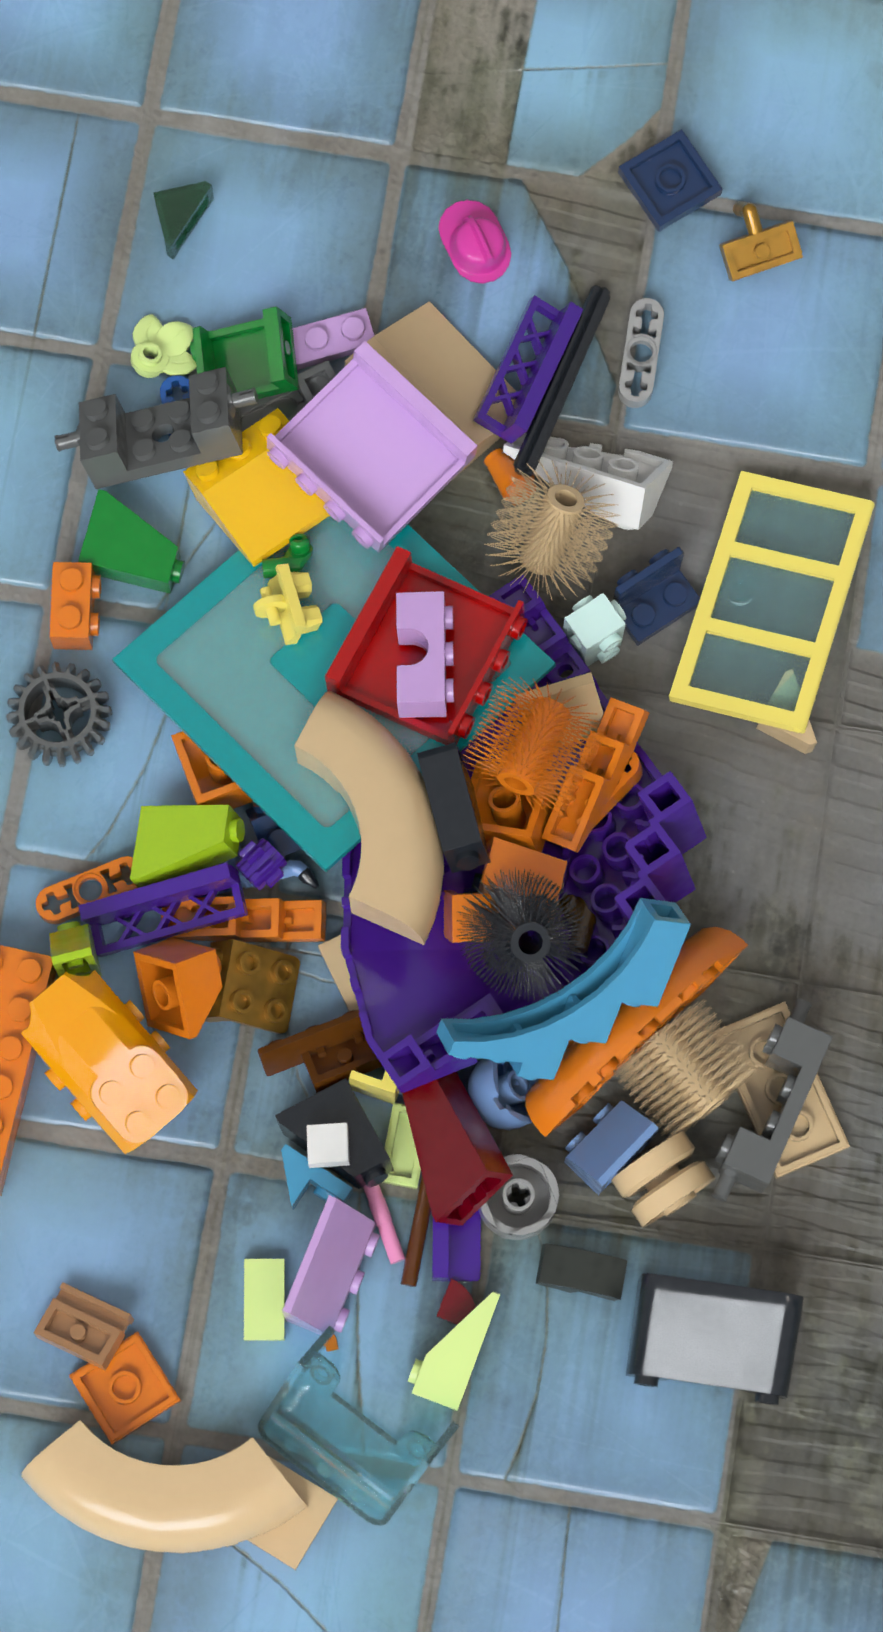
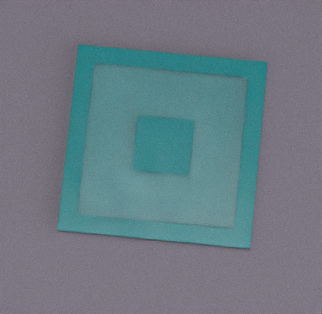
(250, 694)

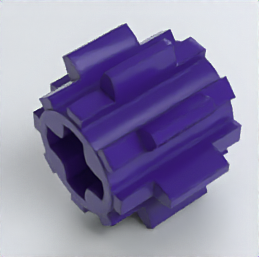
(261, 864)

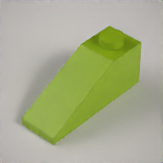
(73, 950)

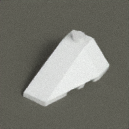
(632, 477)

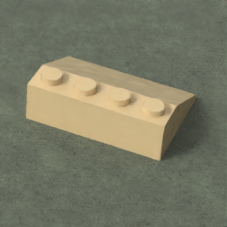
(443, 368)

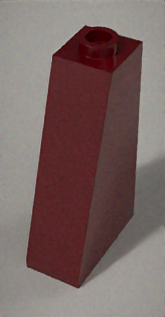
(453, 1150)

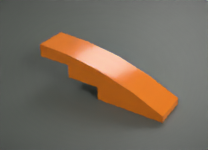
(623, 729)
(266, 921)

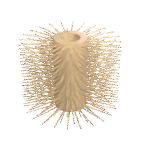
(552, 529)
(686, 1070)

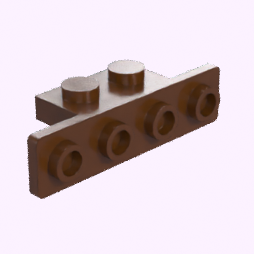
(325, 1049)

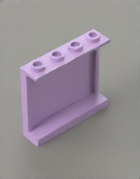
(371, 448)

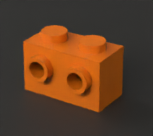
(72, 606)

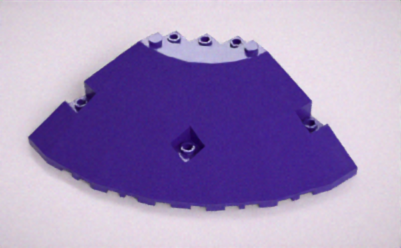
(626, 857)

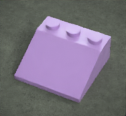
(331, 1268)

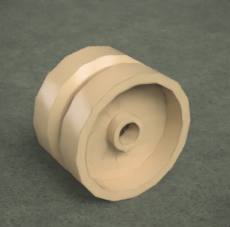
(666, 1183)

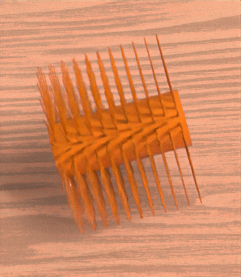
(533, 745)

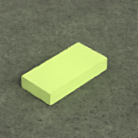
(401, 1150)
(264, 1299)

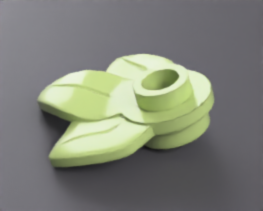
(164, 343)

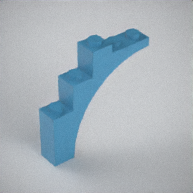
(584, 1011)

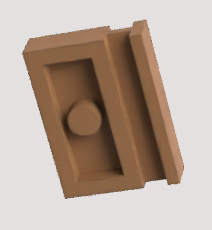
(83, 1326)

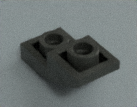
(581, 1271)

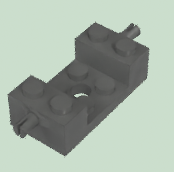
(126, 446)
(796, 1052)

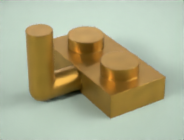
(760, 247)

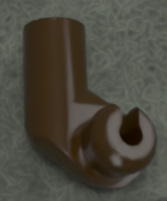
(589, 919)

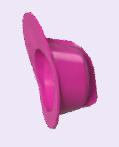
(475, 241)

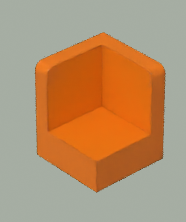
(452, 904)

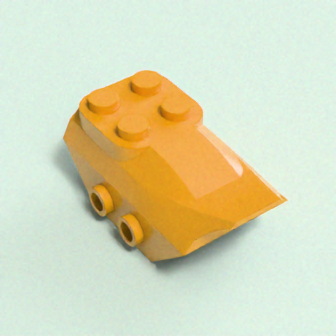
(106, 1059)

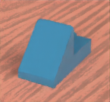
(300, 1177)

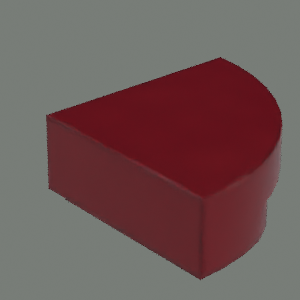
(456, 1303)

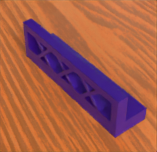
(540, 373)
(160, 895)

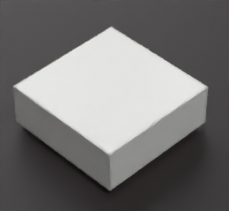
(328, 1145)

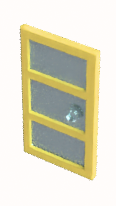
(772, 602)

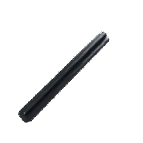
(562, 381)

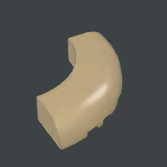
(388, 798)
(159, 1504)

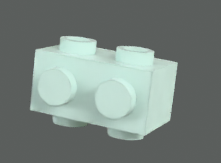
(595, 628)

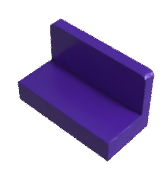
(457, 1251)

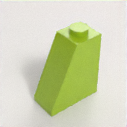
(183, 840)

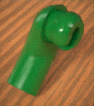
(296, 556)

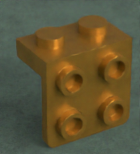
(256, 986)

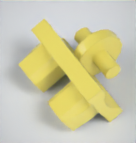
(282, 604)

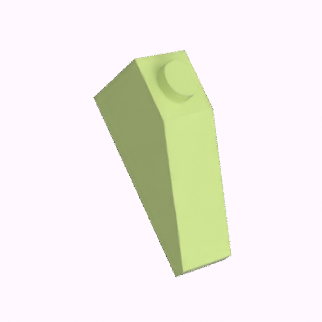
(450, 1362)

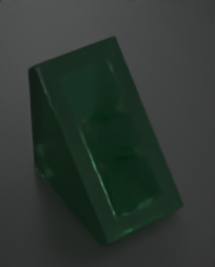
(180, 212)

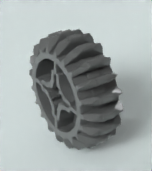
(45, 718)

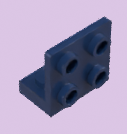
(655, 595)

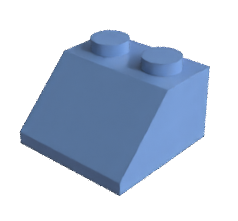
(610, 1146)

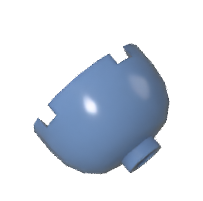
(499, 1094)

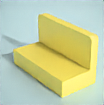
(379, 1089)

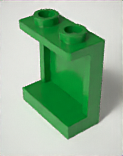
(253, 352)

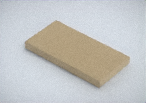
(817, 1128)

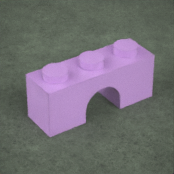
(424, 686)

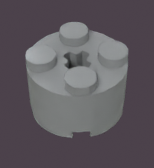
(539, 1206)

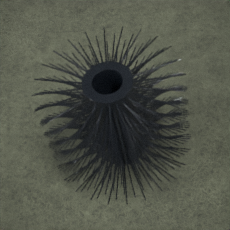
(522, 934)

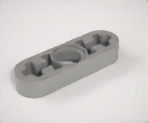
(650, 365)

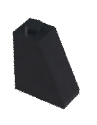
(454, 807)
(339, 1104)

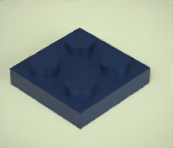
(670, 180)

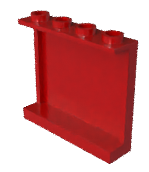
(370, 654)

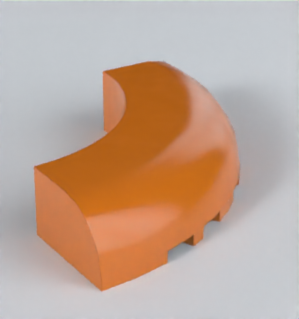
(591, 1065)

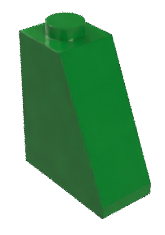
(129, 548)

